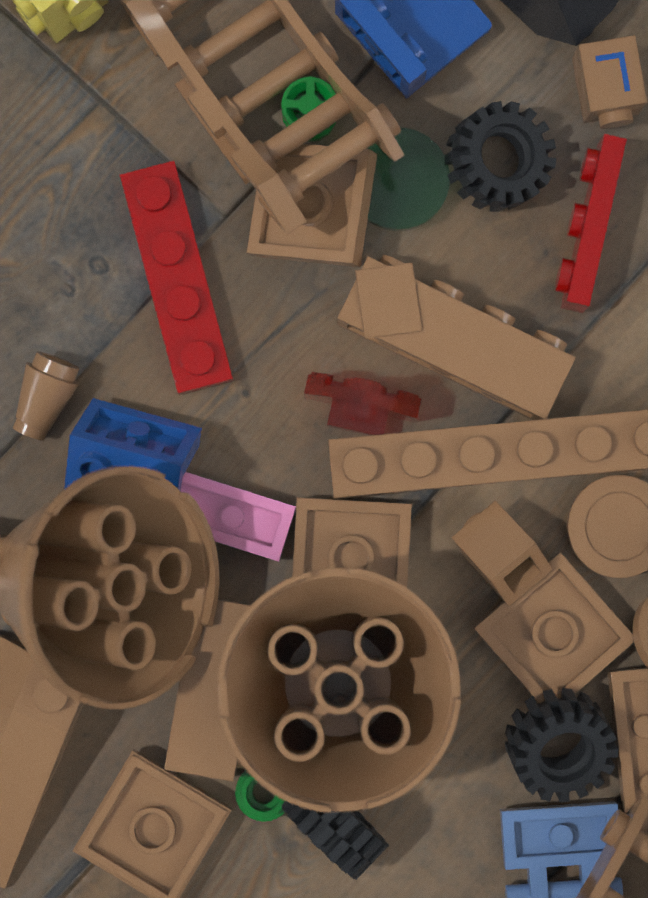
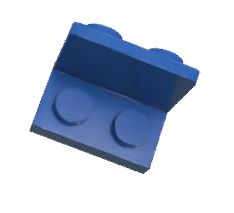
(413, 36)
(128, 437)

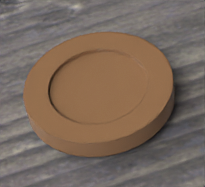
(611, 526)

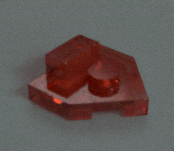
(360, 403)

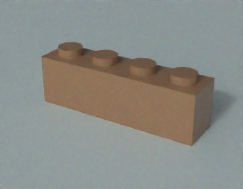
(474, 347)

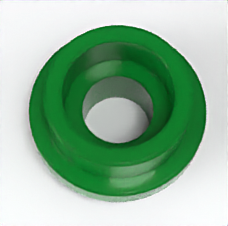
(251, 806)

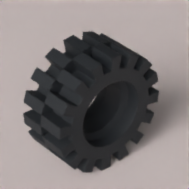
(526, 139)
(572, 769)
(341, 835)

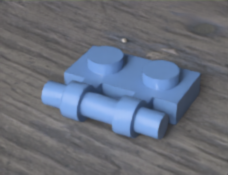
(553, 838)

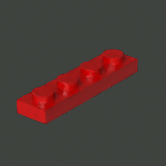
(176, 277)

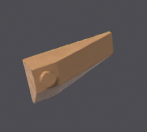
(33, 738)

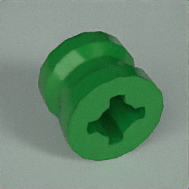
(304, 96)

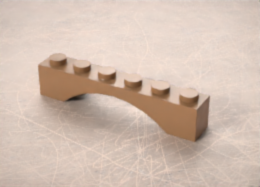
(488, 454)

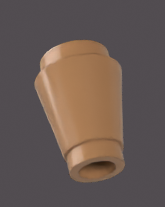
(44, 394)

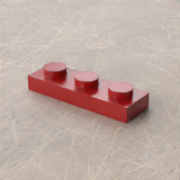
(590, 222)

